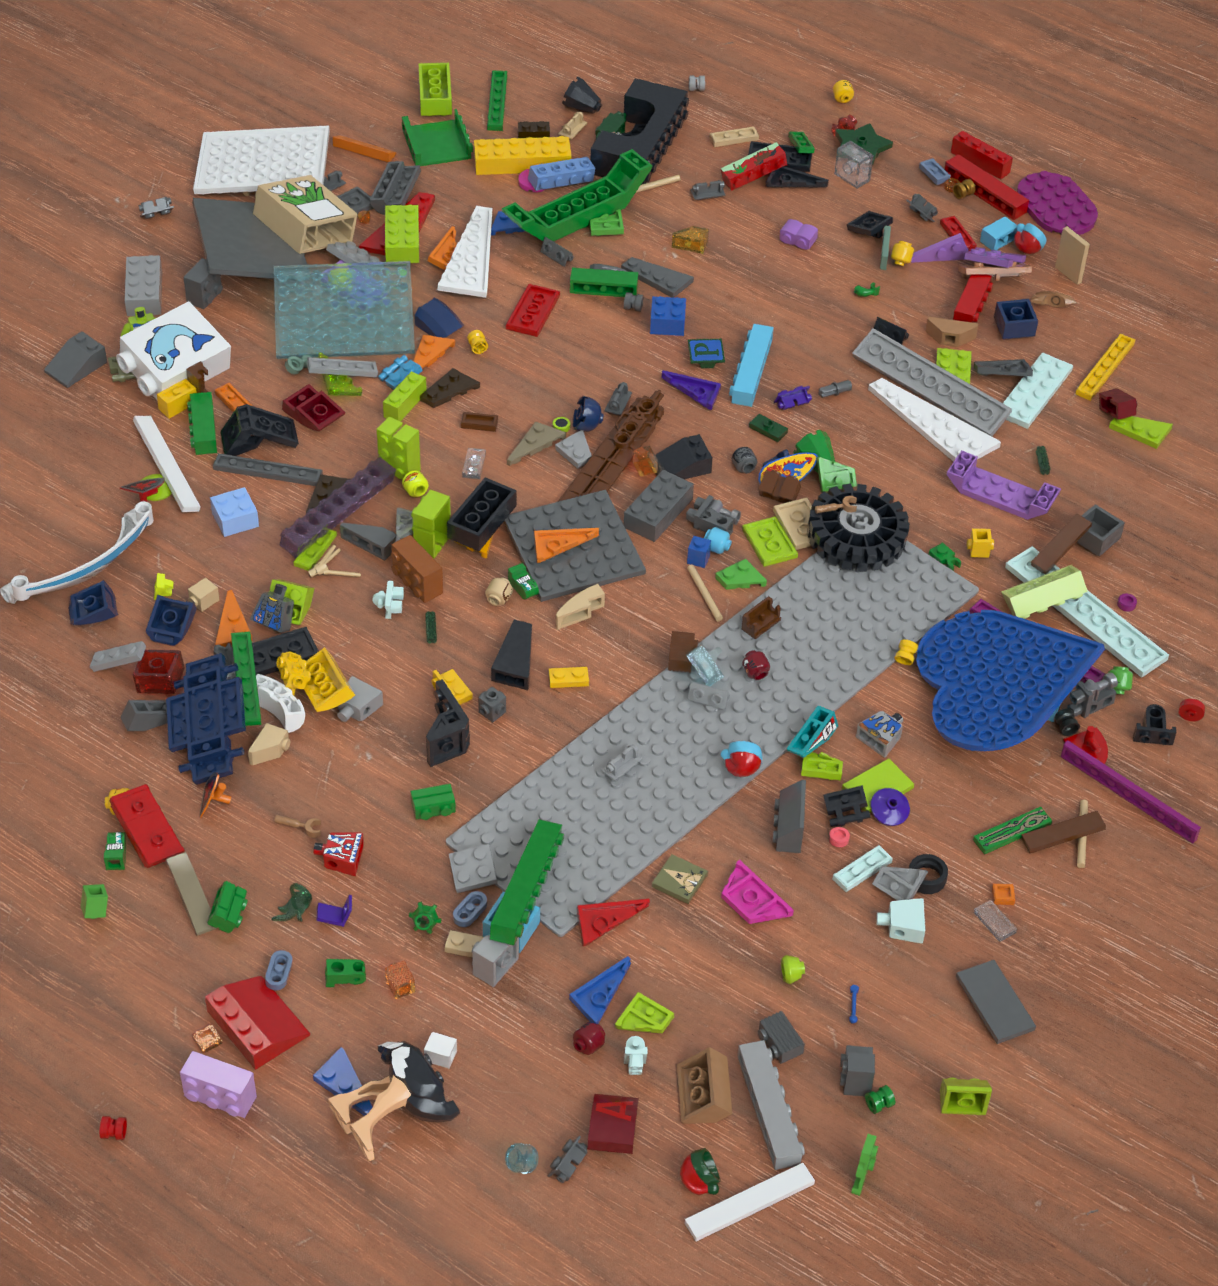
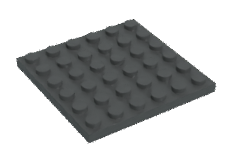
(597, 561)

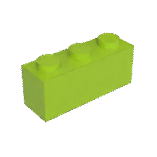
(404, 396)

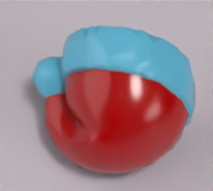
(1029, 238)
(742, 758)

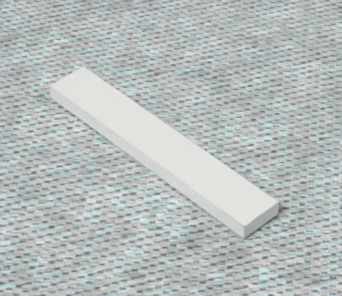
(749, 1202)

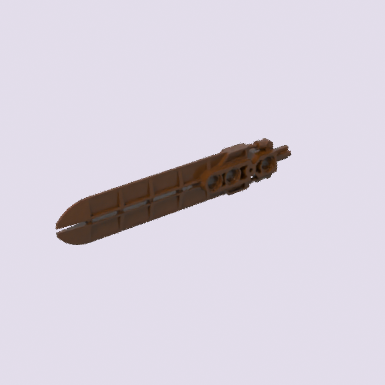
(628, 434)

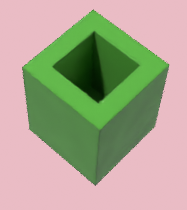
(94, 901)

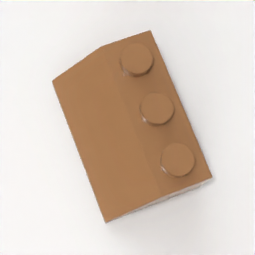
(704, 1088)

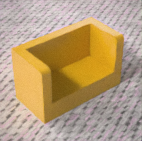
(175, 398)

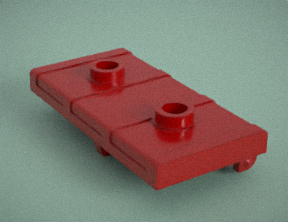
(146, 826)

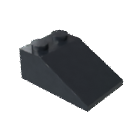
(686, 458)

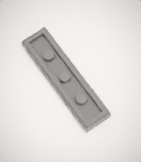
(342, 367)

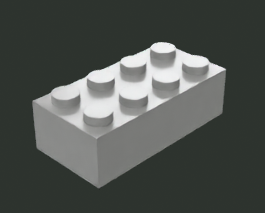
(143, 284)

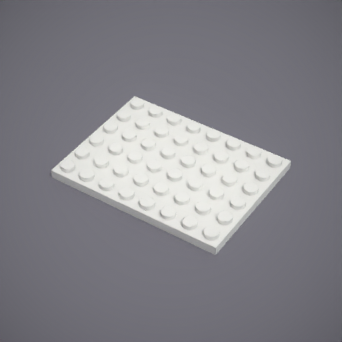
(256, 157)

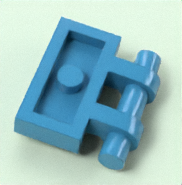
(397, 377)

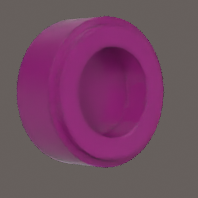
(1127, 602)

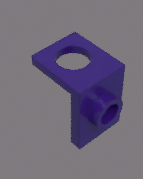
(333, 914)

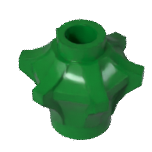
(422, 923)

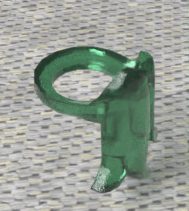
(296, 905)

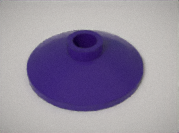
(886, 813)

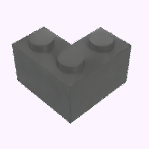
(857, 1070)

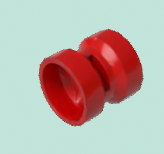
(113, 1128)

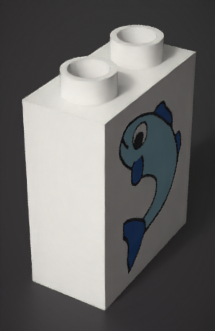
(168, 346)

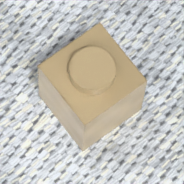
(203, 594)

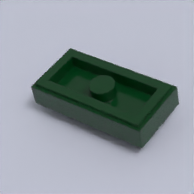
(768, 427)

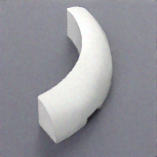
(279, 701)

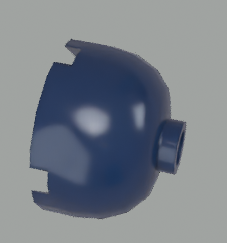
(587, 415)

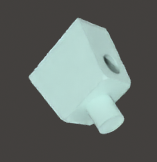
(904, 920)

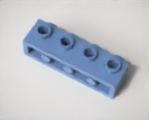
(561, 173)

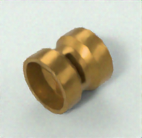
(965, 188)

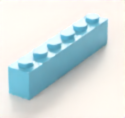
(751, 365)

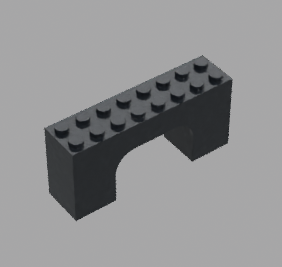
(650, 104)

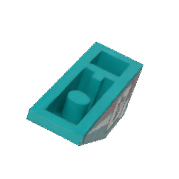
(814, 732)

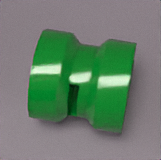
(878, 1100)

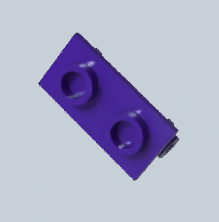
(786, 399)

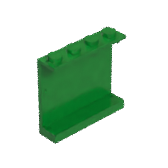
(437, 141)

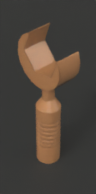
(832, 507)
(296, 823)

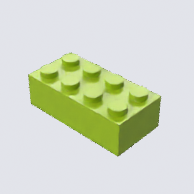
(435, 89)
(402, 233)

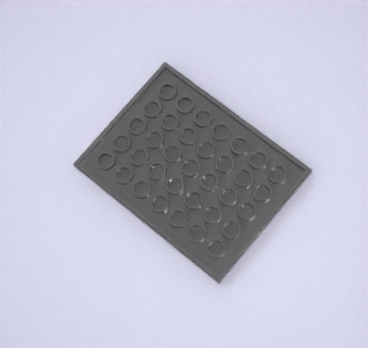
(240, 242)

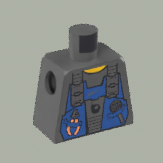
(274, 610)

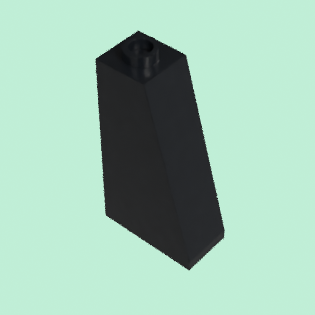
(514, 657)

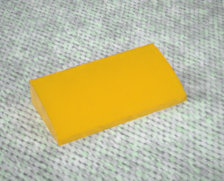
(327, 683)

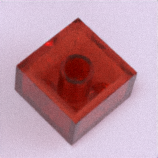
(158, 671)

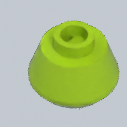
(792, 969)

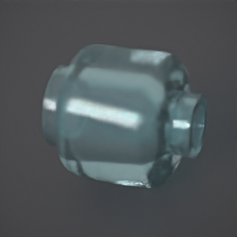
(521, 1158)

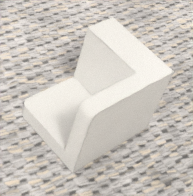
(441, 1049)

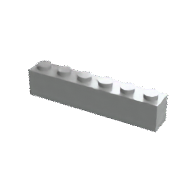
(770, 1105)

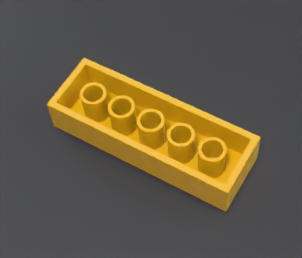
(518, 154)

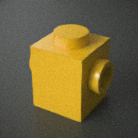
(980, 543)

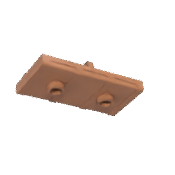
(995, 271)

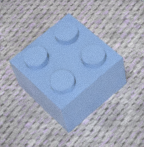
(234, 512)

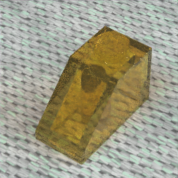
(691, 239)

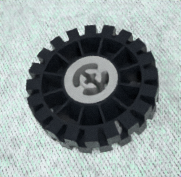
(862, 537)

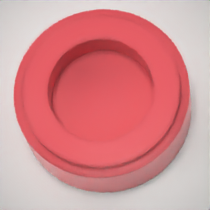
(839, 837)

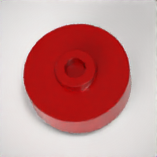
(1191, 710)

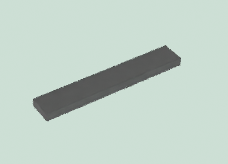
(267, 469)

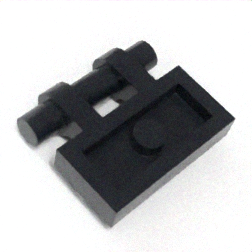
(844, 801)

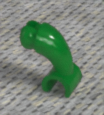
(863, 292)

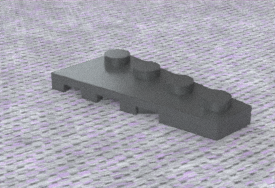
(659, 277)

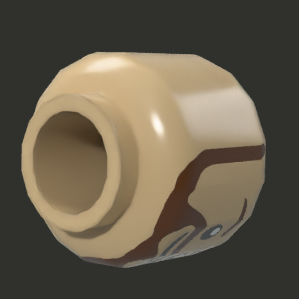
(499, 591)

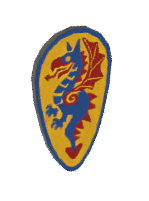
(796, 465)

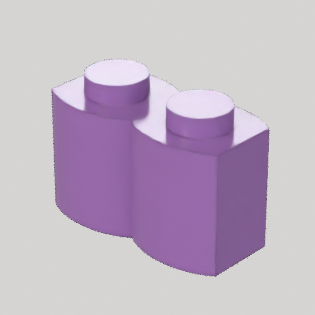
(798, 234)

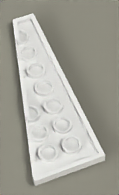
(470, 260)
(937, 426)

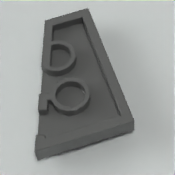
(1004, 367)

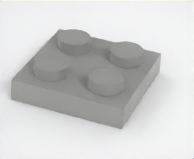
(473, 868)

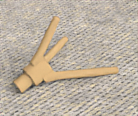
(321, 567)

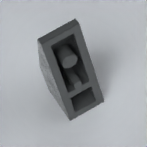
(369, 538)
(144, 714)

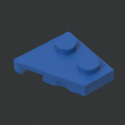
(504, 223)

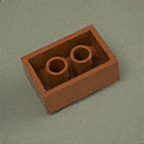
(417, 568)

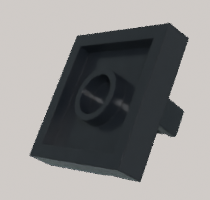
(870, 224)

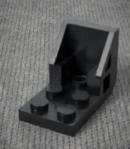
(261, 424)
(450, 731)

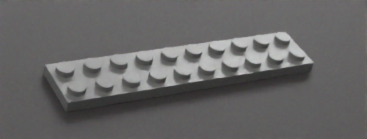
(932, 382)

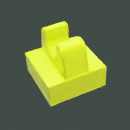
(162, 586)

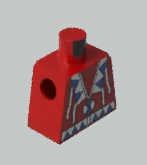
(342, 851)

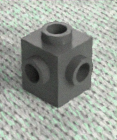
(492, 704)

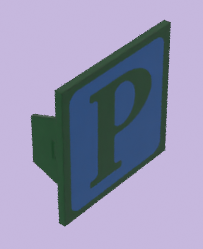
(706, 352)

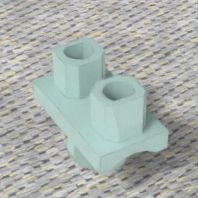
(391, 606)
(635, 1055)

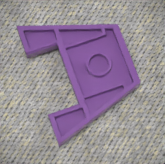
(994, 257)

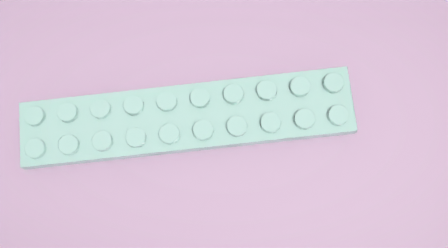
(1098, 621)

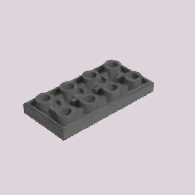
(995, 1001)

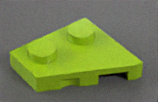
(644, 1016)

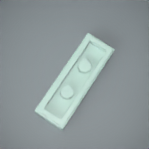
(862, 868)

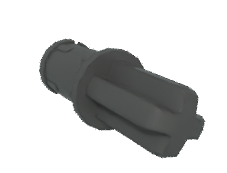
(835, 388)

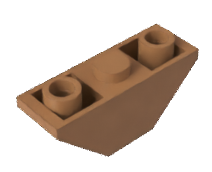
(951, 332)

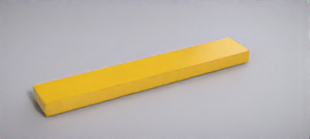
(1105, 367)

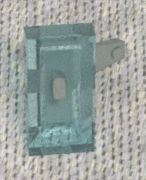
(705, 664)

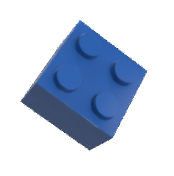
(668, 316)

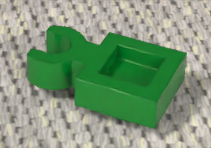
(945, 556)

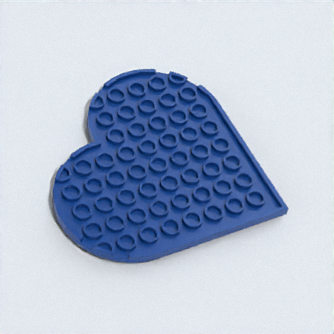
(999, 676)

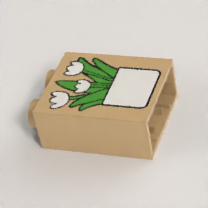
(304, 213)

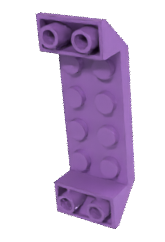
(998, 490)

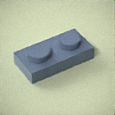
(934, 171)

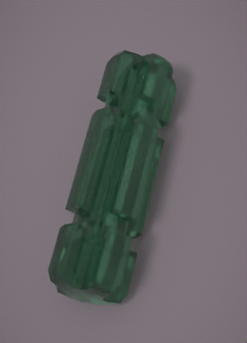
(1043, 460)
(431, 633)

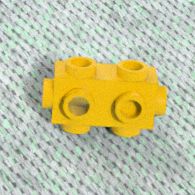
(293, 671)

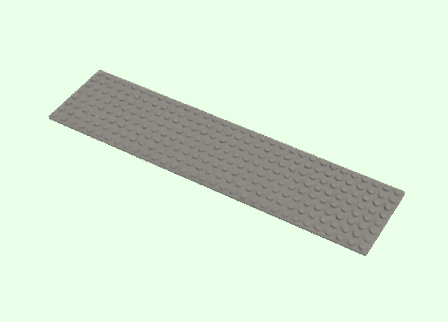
(830, 644)

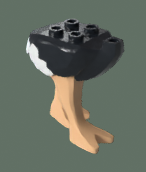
(409, 1085)

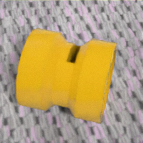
(477, 341)
(906, 651)

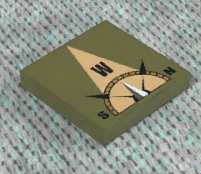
(680, 879)

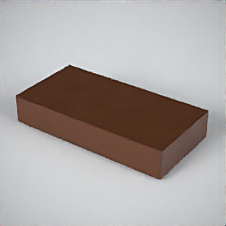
(479, 421)

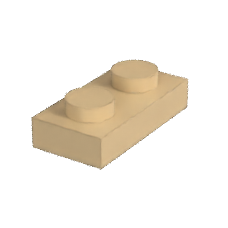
(461, 943)

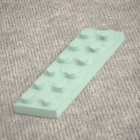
(1035, 391)

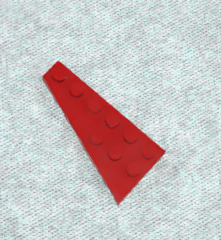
(376, 242)

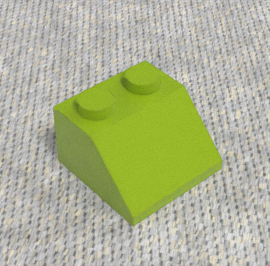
(965, 1096)

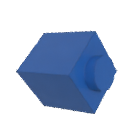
(699, 551)

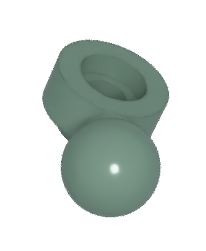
(295, 364)

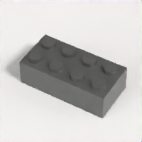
(658, 505)

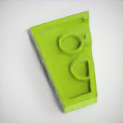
(1141, 429)

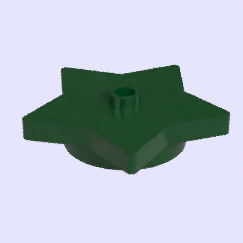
(865, 138)

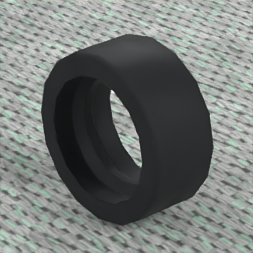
(935, 863)

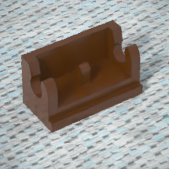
(195, 376)
(761, 618)

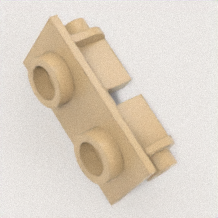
(574, 126)

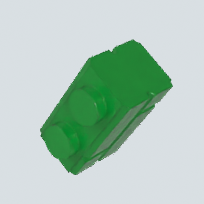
(433, 801)
(227, 907)

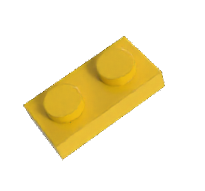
(568, 677)

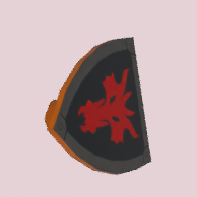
(209, 793)

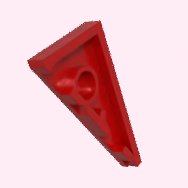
(603, 917)

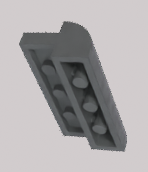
(394, 185)

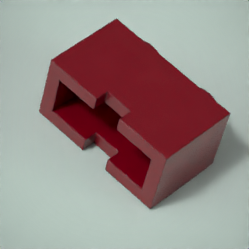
(1117, 403)

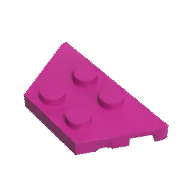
(752, 897)

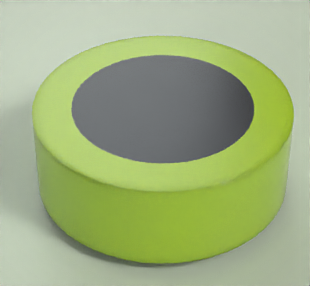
(562, 424)

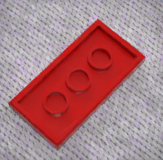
(532, 310)

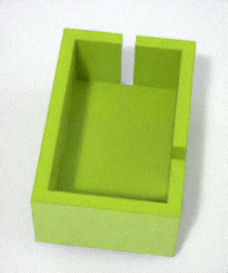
(400, 450)
(431, 521)

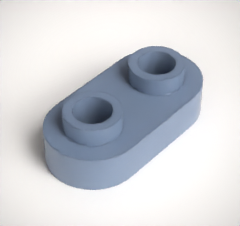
(469, 910)
(277, 971)

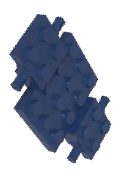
(206, 717)

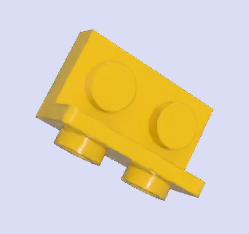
(455, 684)

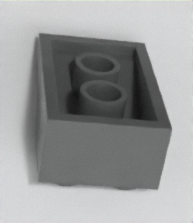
(76, 360)

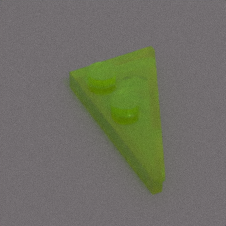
(339, 384)

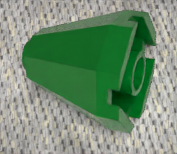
(818, 444)

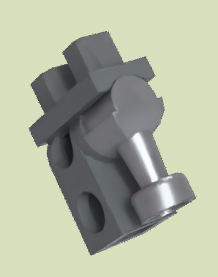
(712, 514)
(1093, 696)

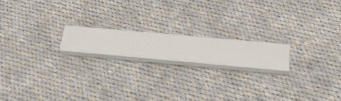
(166, 464)

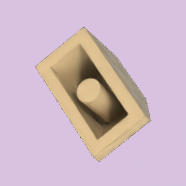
(269, 744)

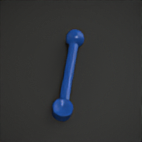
(854, 990)

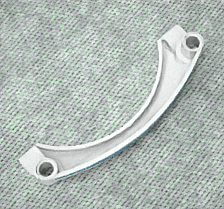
(132, 526)

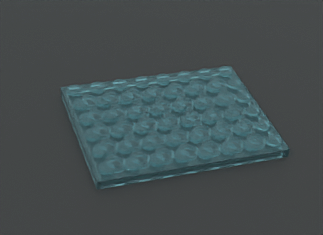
(343, 309)

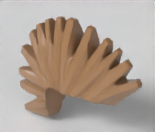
(1053, 299)

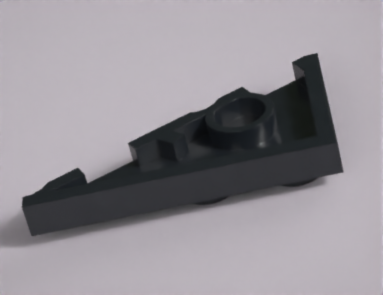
(793, 178)

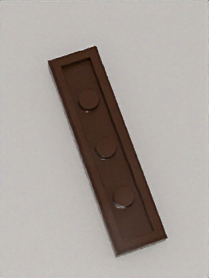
(1061, 543)
(1063, 832)

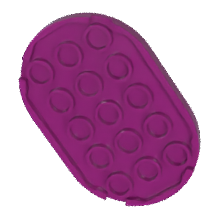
(1057, 203)

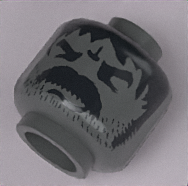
(744, 460)

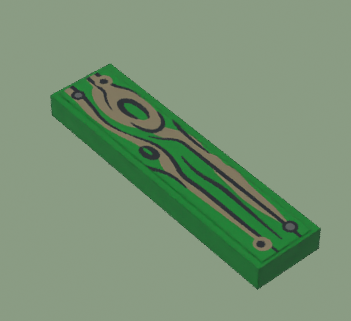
(1011, 830)

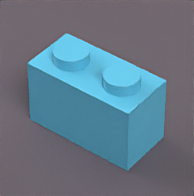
(998, 233)

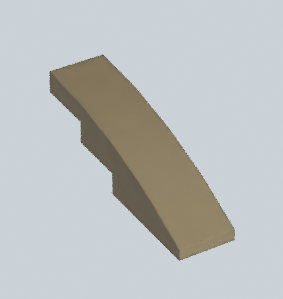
(190, 892)

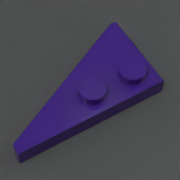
(700, 390)

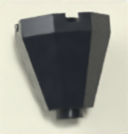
(582, 97)

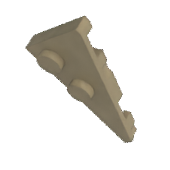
(536, 439)

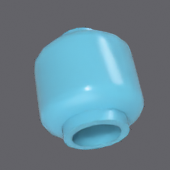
(719, 540)

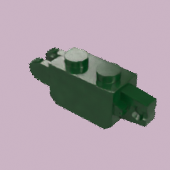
(612, 123)

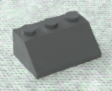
(790, 818)

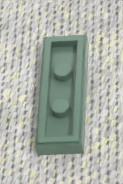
(885, 247)

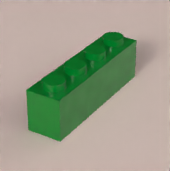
(603, 282)
(203, 423)

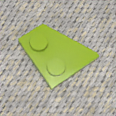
(822, 766)

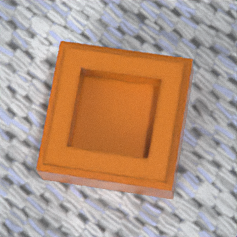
(1003, 894)

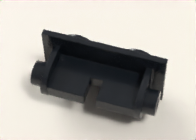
(891, 330)

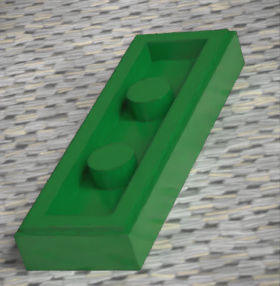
(801, 142)

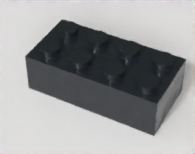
(481, 514)

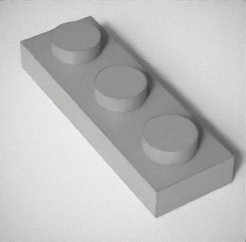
(118, 656)

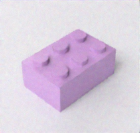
(218, 1084)

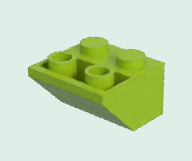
(300, 594)

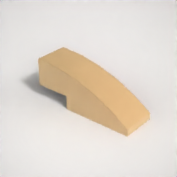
(580, 606)

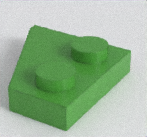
(834, 474)

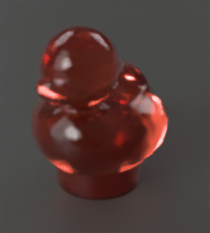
(844, 123)

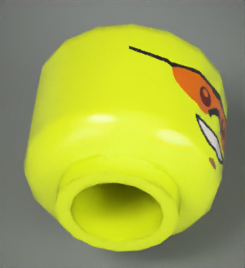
(415, 483)

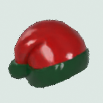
(700, 1173)

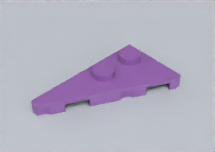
(945, 250)

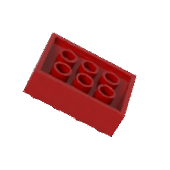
(255, 1019)

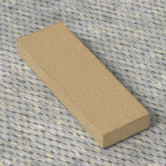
(734, 136)

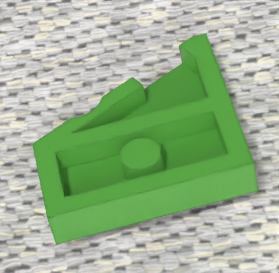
(607, 224)
(740, 576)
(866, 1163)

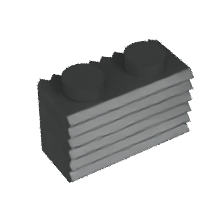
(781, 1037)

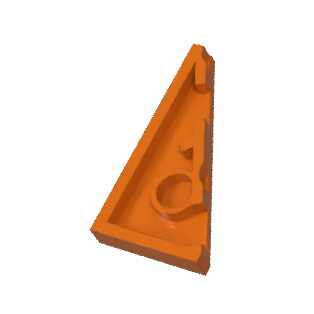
(443, 251)
(431, 349)
(553, 542)
(231, 621)

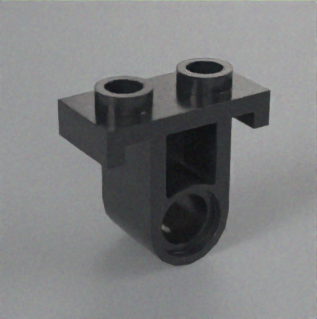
(1154, 727)

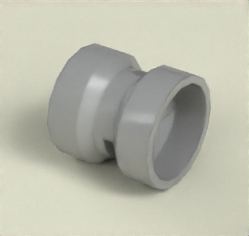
(699, 85)

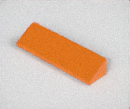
(363, 148)

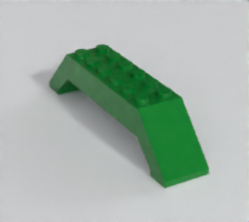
(586, 203)

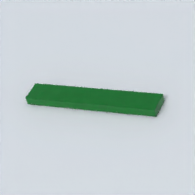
(497, 101)
(244, 658)

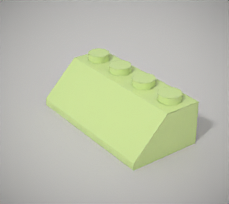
(1045, 592)

